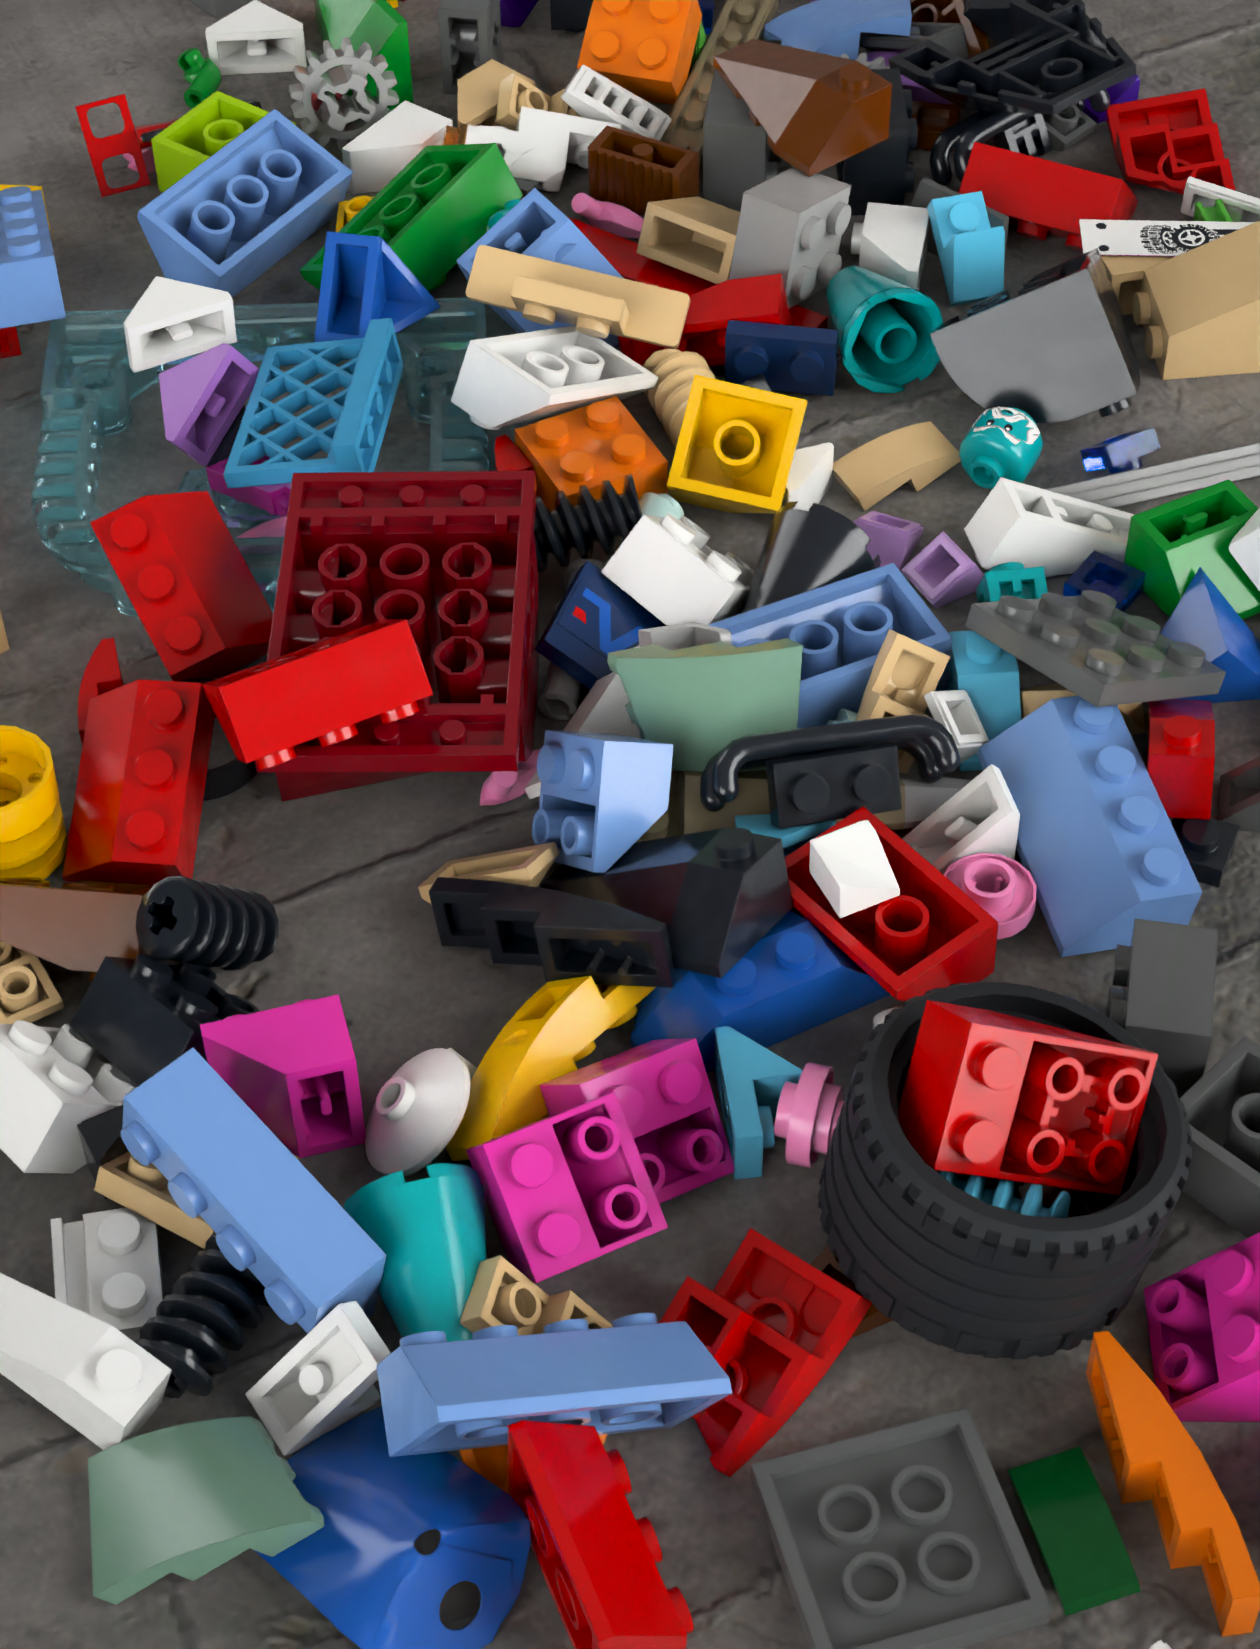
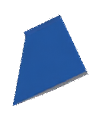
(364, 283)
(1213, 625)

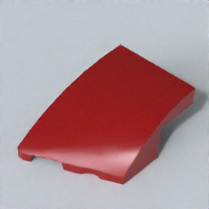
(1167, 141)
(774, 1334)

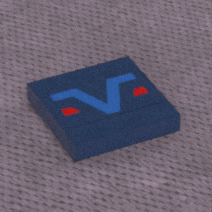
(590, 623)

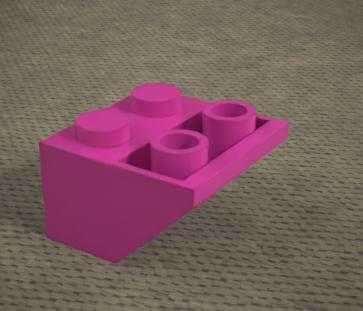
(293, 1072)
(665, 1106)
(567, 1188)
(1209, 1336)

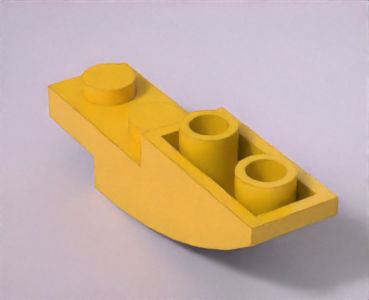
(536, 1047)

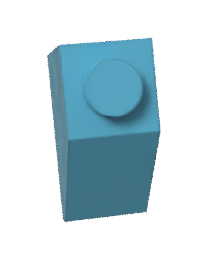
(991, 682)

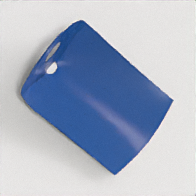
(364, 1558)

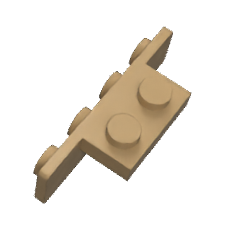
(577, 296)

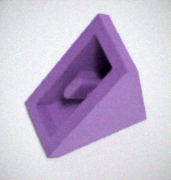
(204, 399)

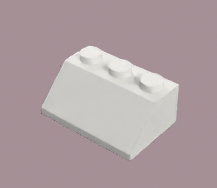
(542, 376)

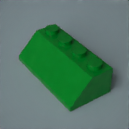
(433, 209)

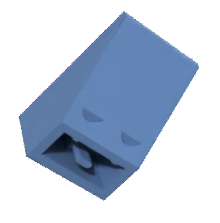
(544, 232)

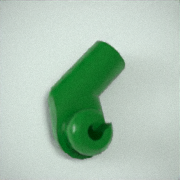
(200, 74)

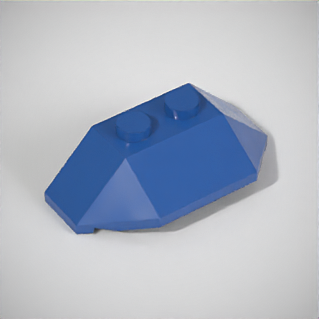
(771, 994)

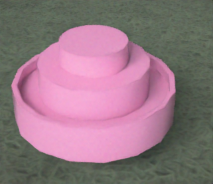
(998, 887)
(808, 1114)

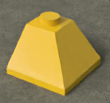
(735, 447)

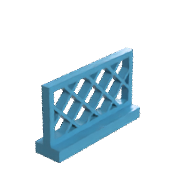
(359, 410)

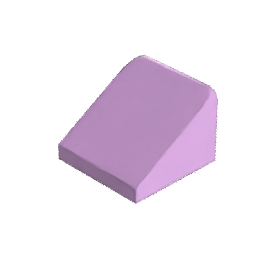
(890, 537)
(943, 572)

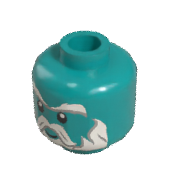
(1001, 445)

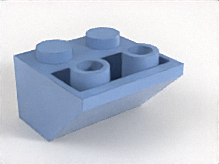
(599, 794)

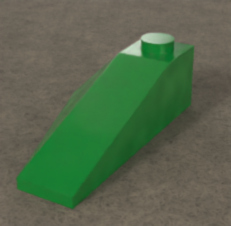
(378, 26)

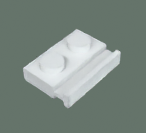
(109, 1267)

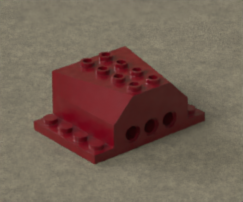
(463, 572)

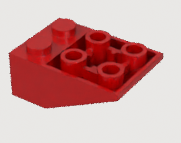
(1023, 1099)

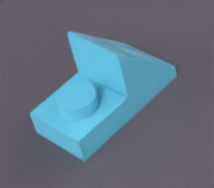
(967, 247)
(749, 1093)

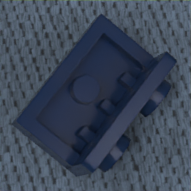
(787, 356)

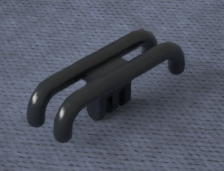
(1011, 131)
(916, 734)

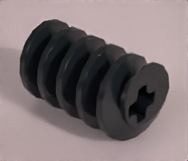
(585, 522)
(206, 924)
(202, 1319)

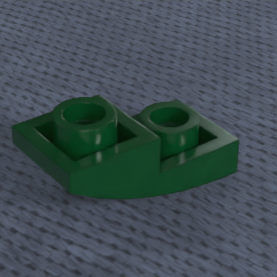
(1073, 1531)

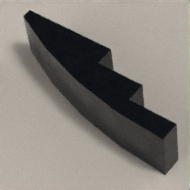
(555, 931)

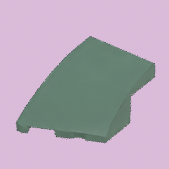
(710, 694)
(190, 1503)

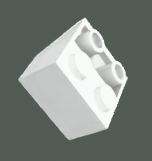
(677, 574)
(46, 1089)

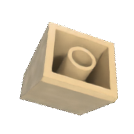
(1204, 308)

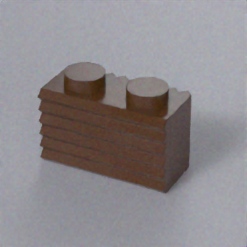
(639, 170)

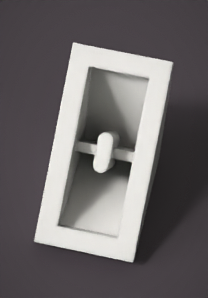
(256, 41)
(177, 322)
(971, 822)

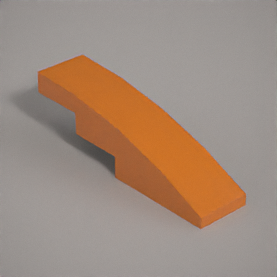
(1161, 1463)

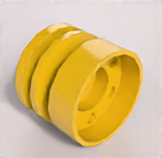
(30, 808)

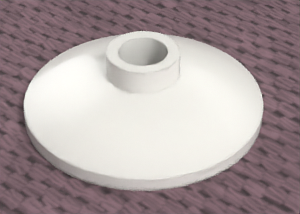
(417, 1112)

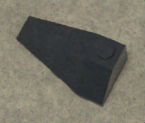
(709, 888)

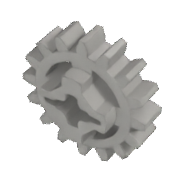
(336, 115)

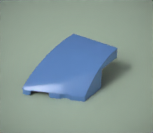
(836, 25)

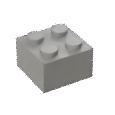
(793, 230)

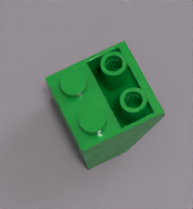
(1192, 534)

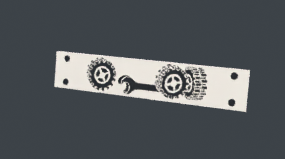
(1151, 237)

